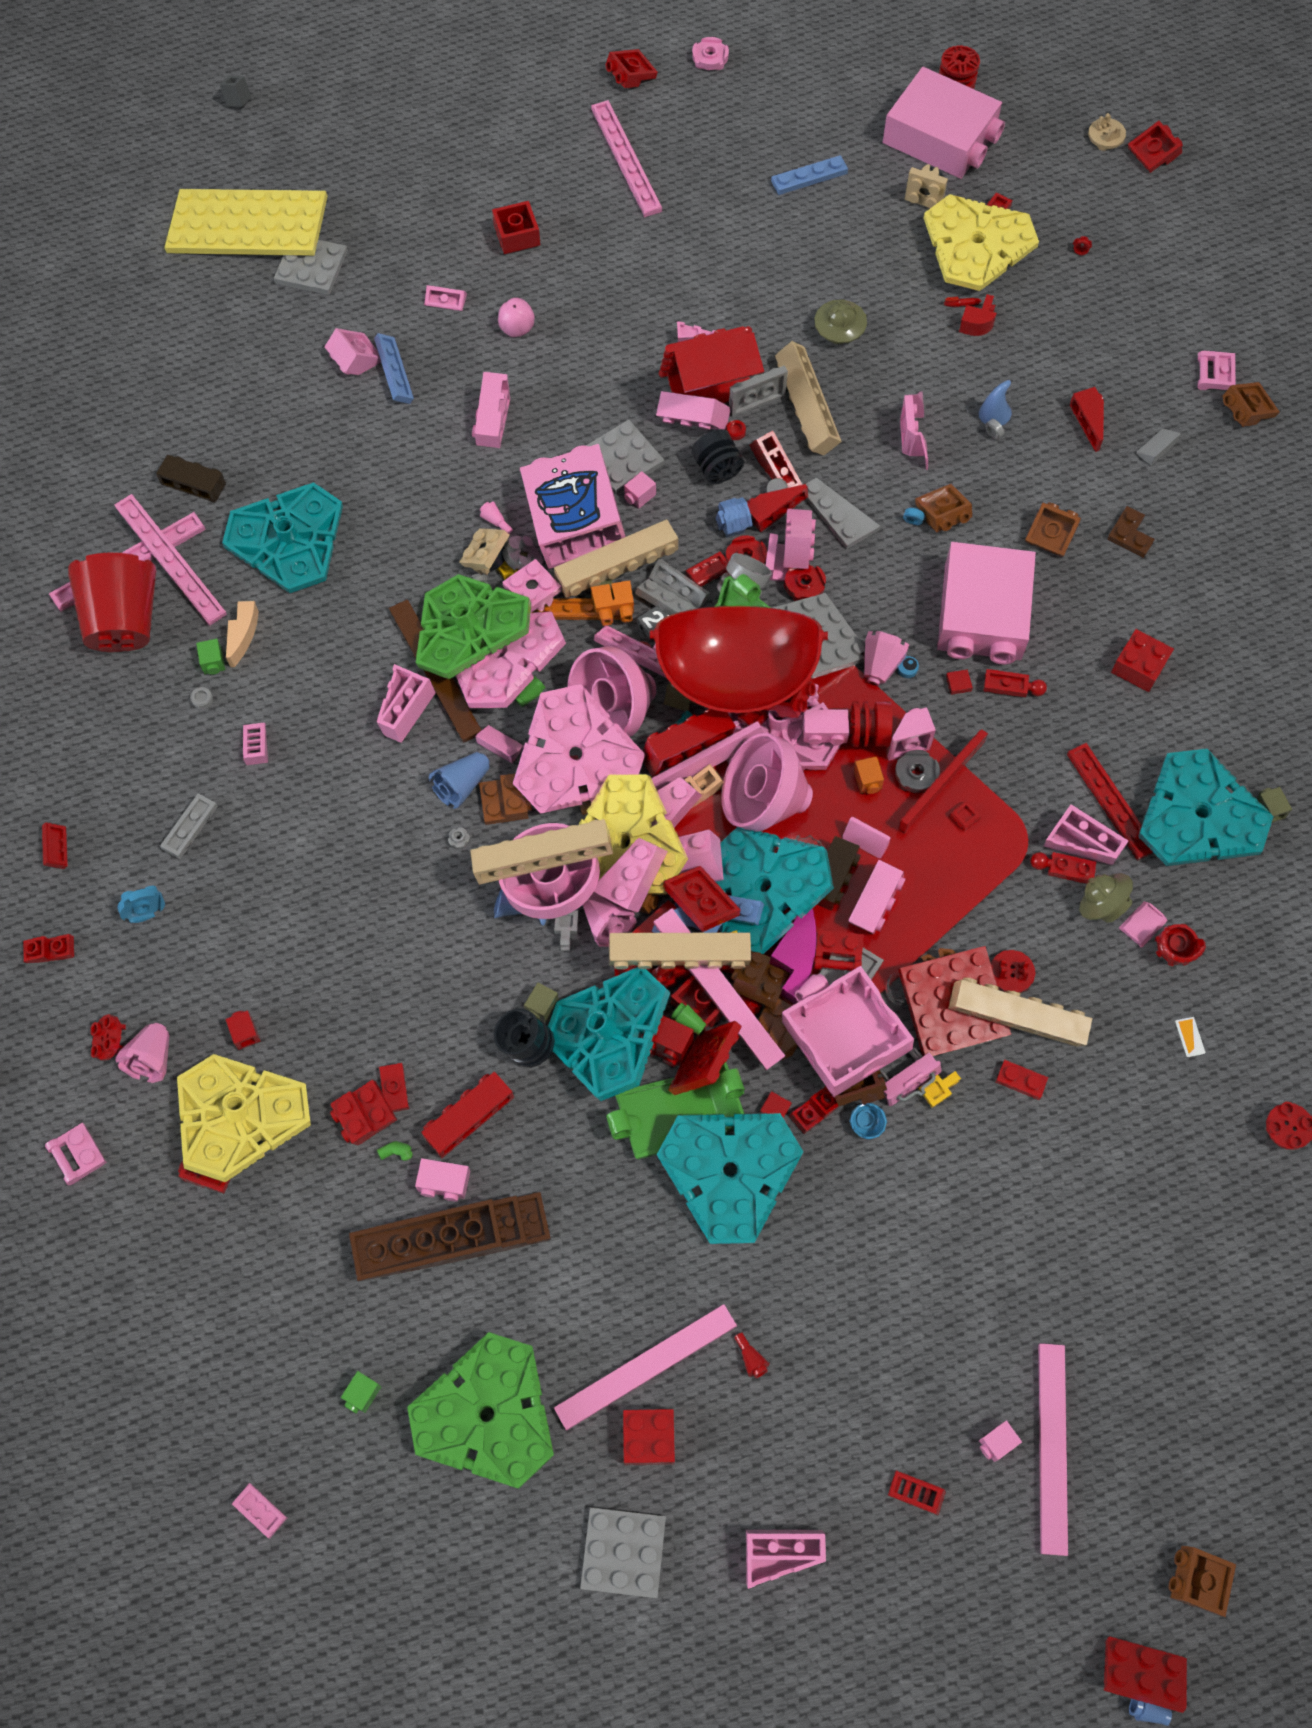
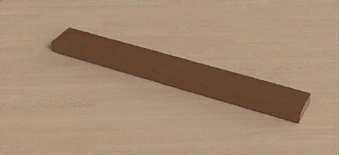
(445, 688)

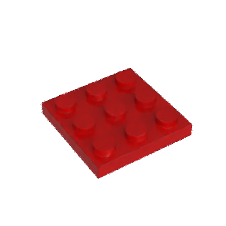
(705, 1058)

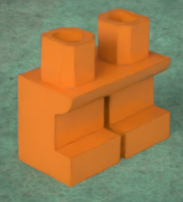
(621, 604)

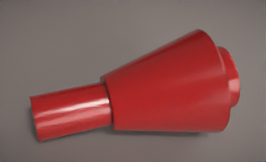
(755, 1363)

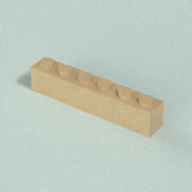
(808, 399)
(616, 558)
(541, 851)
(679, 949)
(1020, 1013)

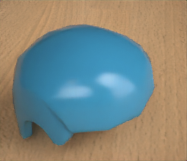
(868, 1121)

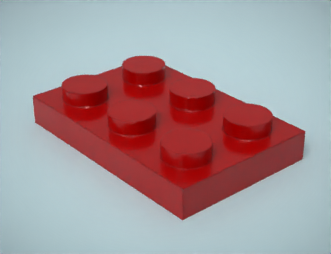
(701, 898)
(1145, 1674)

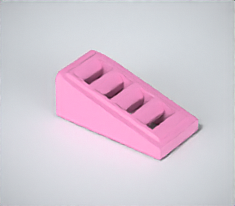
(256, 757)

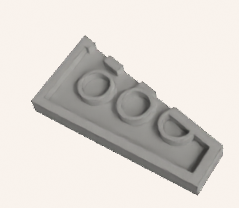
(839, 515)

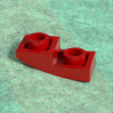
(48, 949)
(814, 1110)

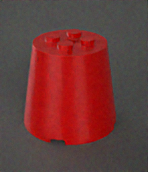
(113, 600)

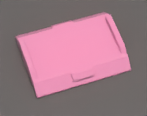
(1143, 923)

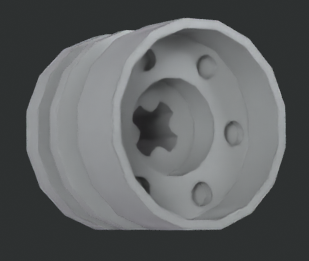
(747, 565)

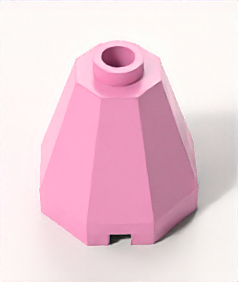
(882, 656)
(607, 918)
(146, 1054)

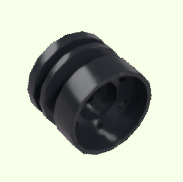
(717, 456)
(524, 1037)

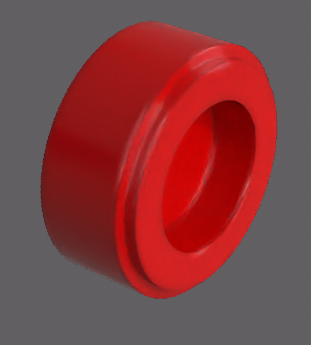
(736, 429)

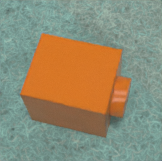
(868, 775)

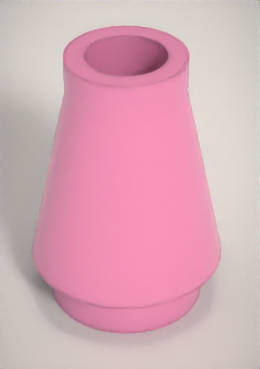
(812, 986)

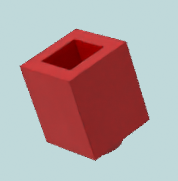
(242, 1029)

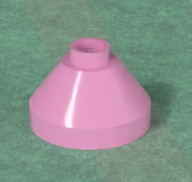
(616, 685)
(764, 784)
(552, 890)

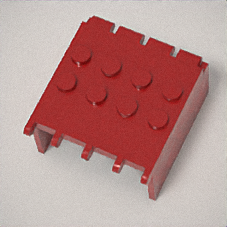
(712, 363)

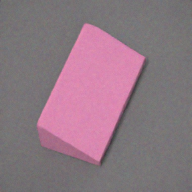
(445, 298)
(499, 743)
(866, 837)

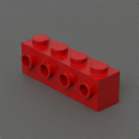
(467, 1114)

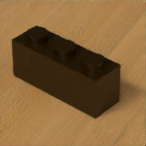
(191, 478)
(841, 856)

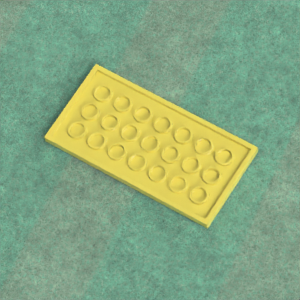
(246, 222)

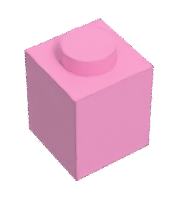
(639, 490)
(999, 1442)

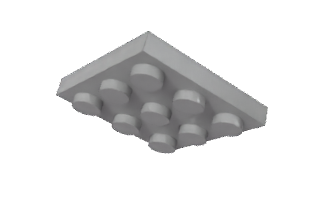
(312, 272)
(627, 454)
(623, 1553)

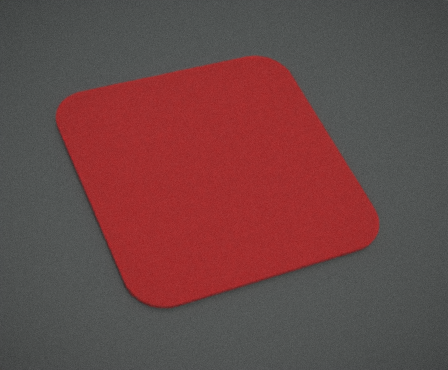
(942, 864)

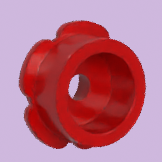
(1082, 249)

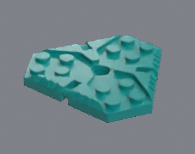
(287, 536)
(1199, 786)
(796, 874)
(604, 1035)
(730, 1206)

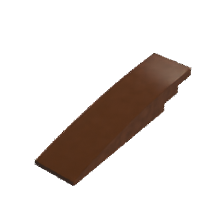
(449, 1236)

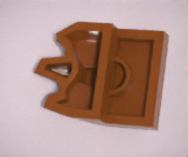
(772, 1022)

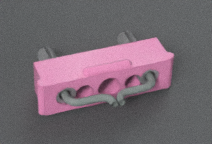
(911, 1078)

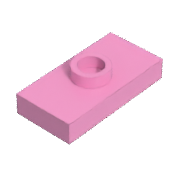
(259, 1510)

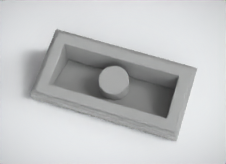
(1158, 445)

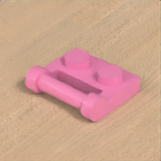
(1222, 370)
(83, 1150)

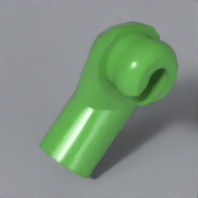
(397, 1148)

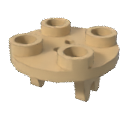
(1106, 133)

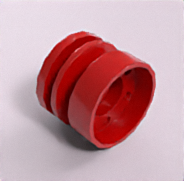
(960, 65)
(871, 724)

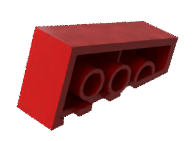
(686, 739)

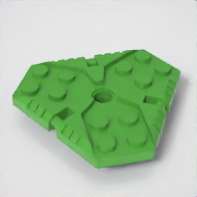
(467, 622)
(449, 1422)

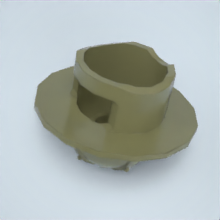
(840, 321)
(1106, 897)

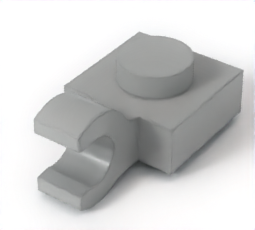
(566, 926)

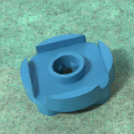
(140, 904)

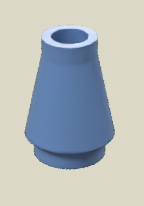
(1149, 1712)

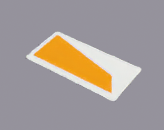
(1190, 1037)

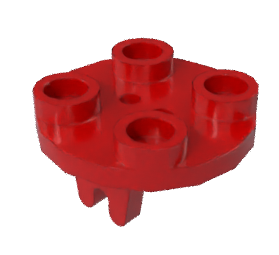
(1023, 971)
(106, 1037)
(1284, 1134)

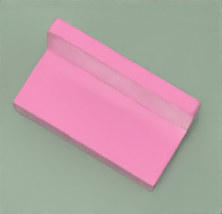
(775, 559)

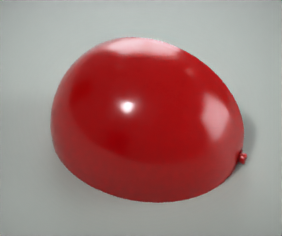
(738, 655)

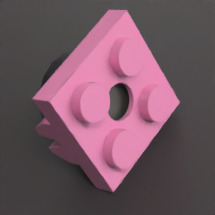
(534, 583)

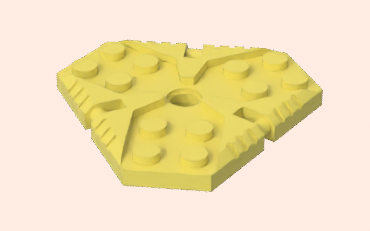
(977, 240)
(629, 809)
(228, 1137)

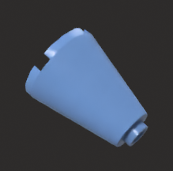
(458, 779)

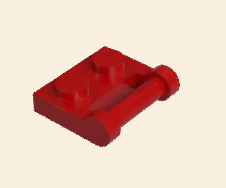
(840, 945)

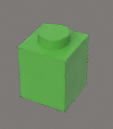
(211, 656)
(360, 1393)

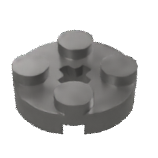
(520, 545)
(916, 783)

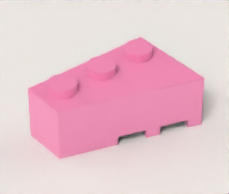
(492, 410)
(692, 410)
(799, 539)
(404, 703)
(677, 799)
(1085, 838)
(632, 875)
(877, 897)
(781, 1552)

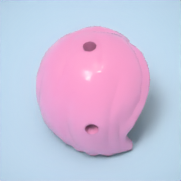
(518, 320)

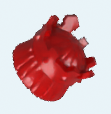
(1179, 944)

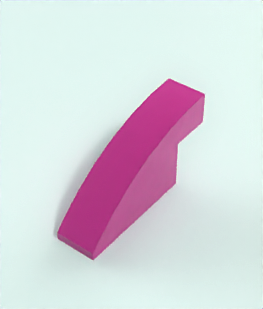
(796, 954)

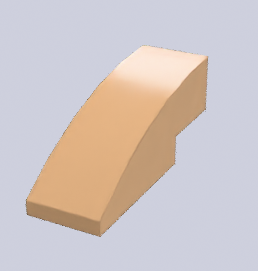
(241, 631)
(706, 783)

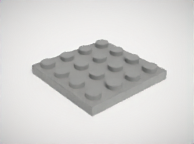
(843, 646)

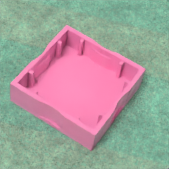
(847, 1031)

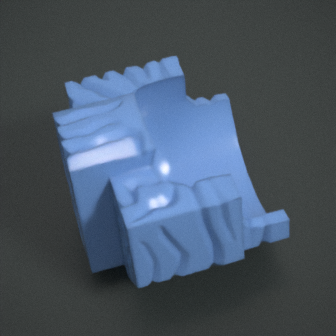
(733, 516)

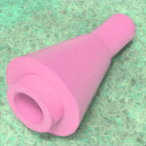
(491, 513)

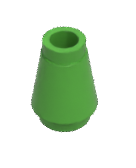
(530, 692)
(687, 1016)

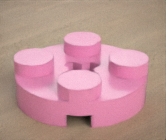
(701, 55)

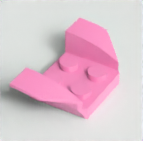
(913, 441)

